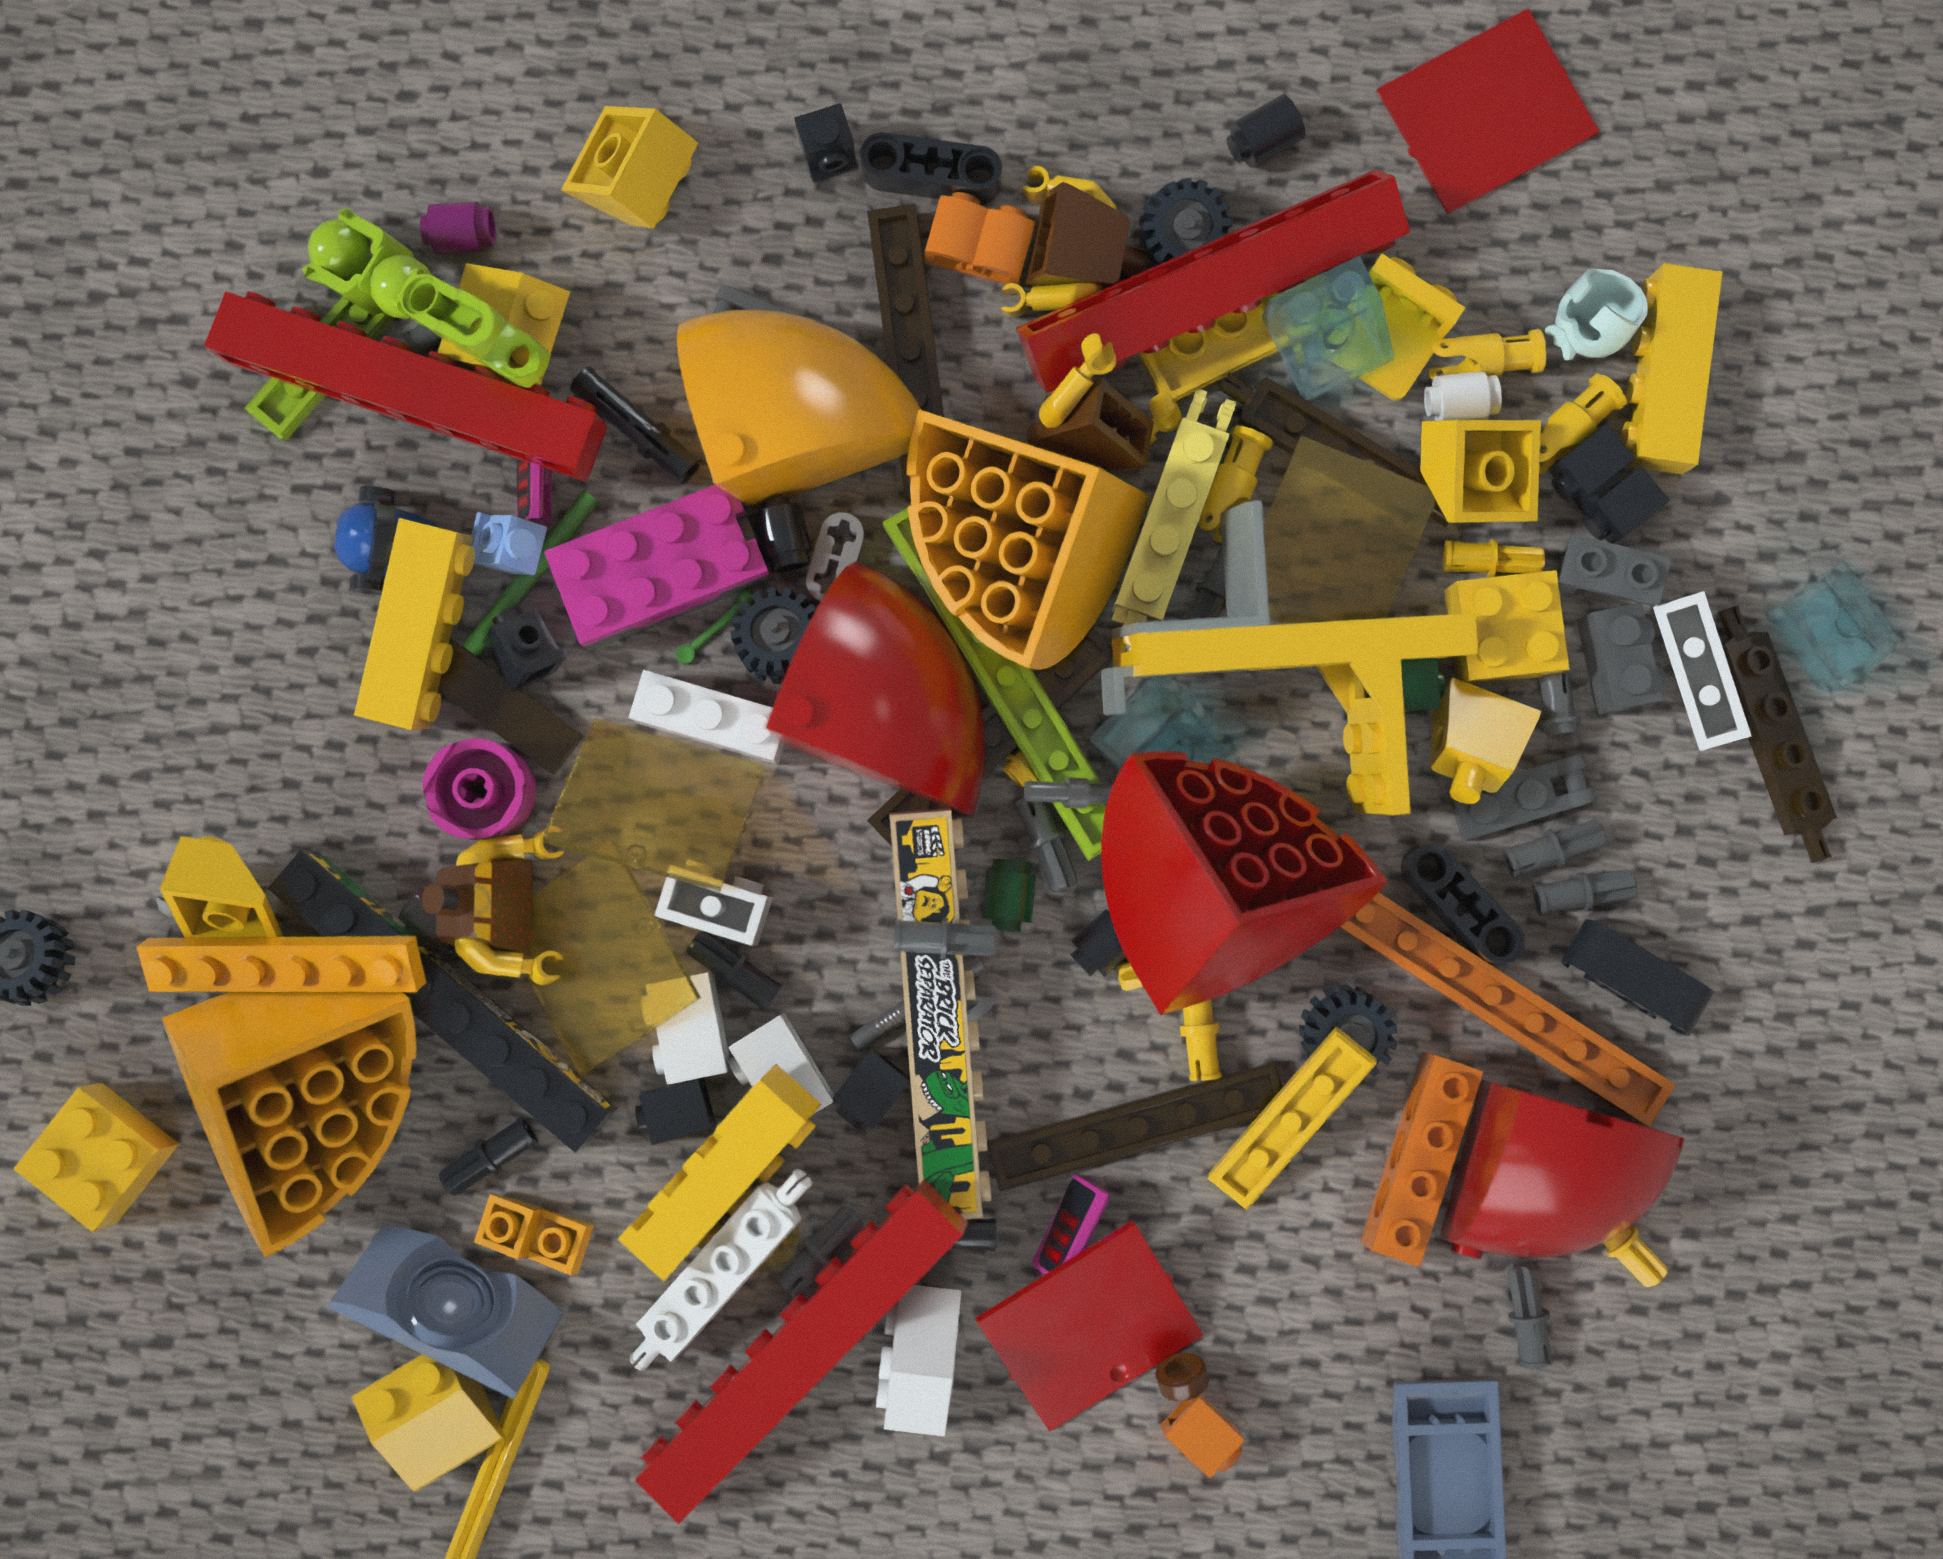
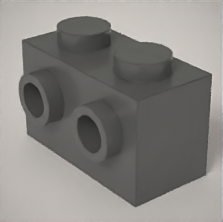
(1621, 658)

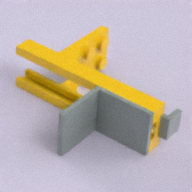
(1350, 655)

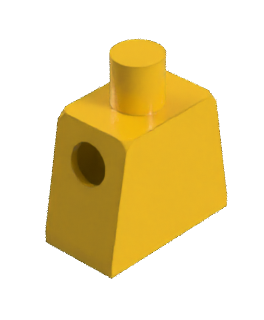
(1478, 739)

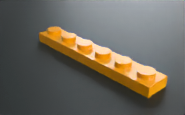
(282, 964)

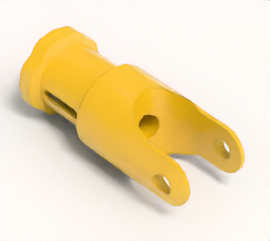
(1493, 353)
(1578, 419)
(1235, 477)

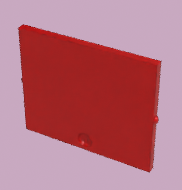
(1487, 111)
(1089, 1326)

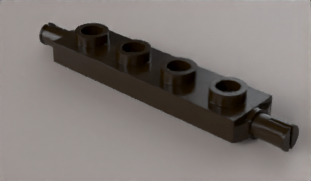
(1287, 416)
(1777, 735)

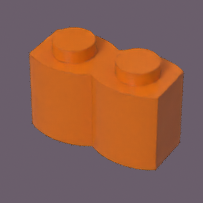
(979, 239)

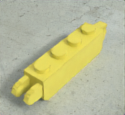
(1173, 515)

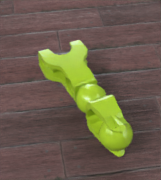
(407, 290)

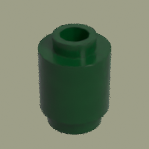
(1009, 894)

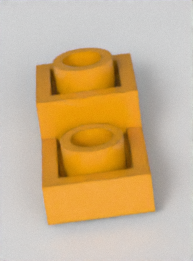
(533, 1233)

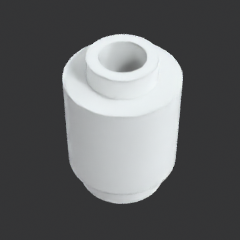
(1463, 396)

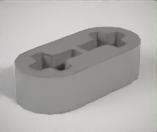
(825, 548)

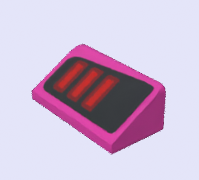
(534, 493)
(1071, 1224)

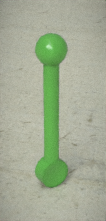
(686, 653)

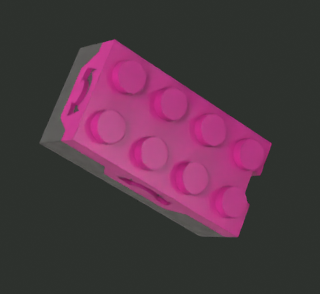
(657, 566)

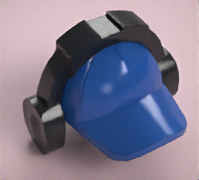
(367, 537)

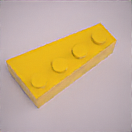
(721, 1171)

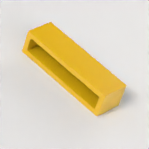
(1672, 368)
(415, 625)

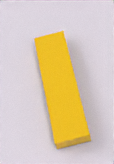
(1292, 1118)

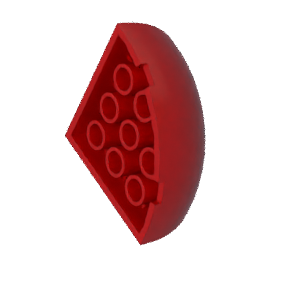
(885, 693)
(1220, 875)
(1551, 1176)

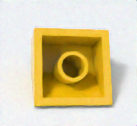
(631, 165)
(522, 301)
(1483, 468)
(215, 892)
(427, 1420)

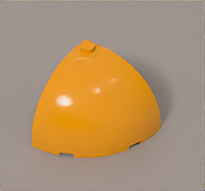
(788, 402)
(1017, 536)
(295, 1096)

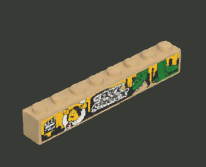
(937, 1013)

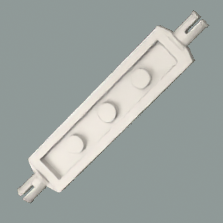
(720, 1270)

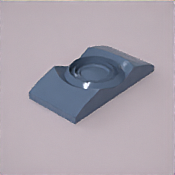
(448, 1307)
(1448, 1469)

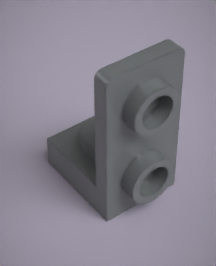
(1612, 571)

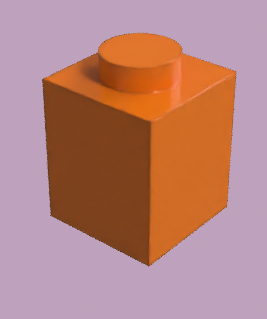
(1203, 1435)

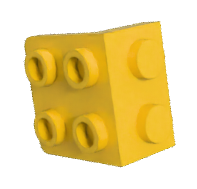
(1415, 319)

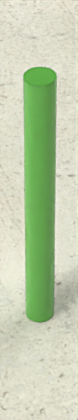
(523, 584)

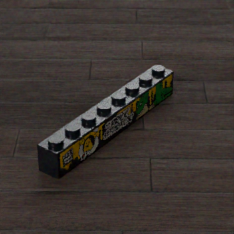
(453, 1006)

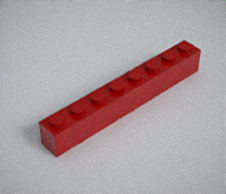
(1219, 277)
(407, 385)
(801, 1351)

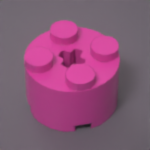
(455, 804)

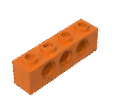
(1421, 1158)

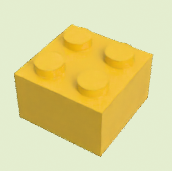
(1516, 627)
(96, 1156)

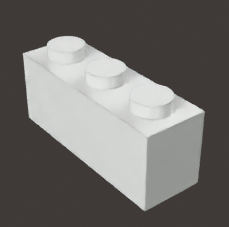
(1702, 671)
(705, 716)

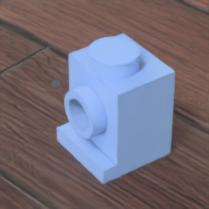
(507, 543)

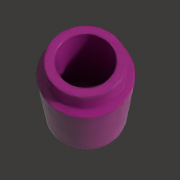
(458, 227)

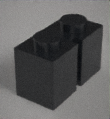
(1603, 489)

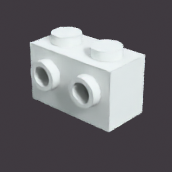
(733, 913)

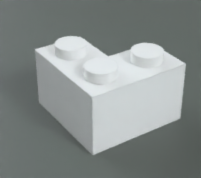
(920, 1366)

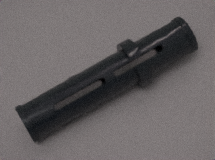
(677, 461)

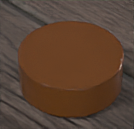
(1182, 1376)

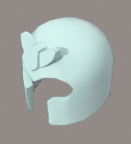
(1598, 314)

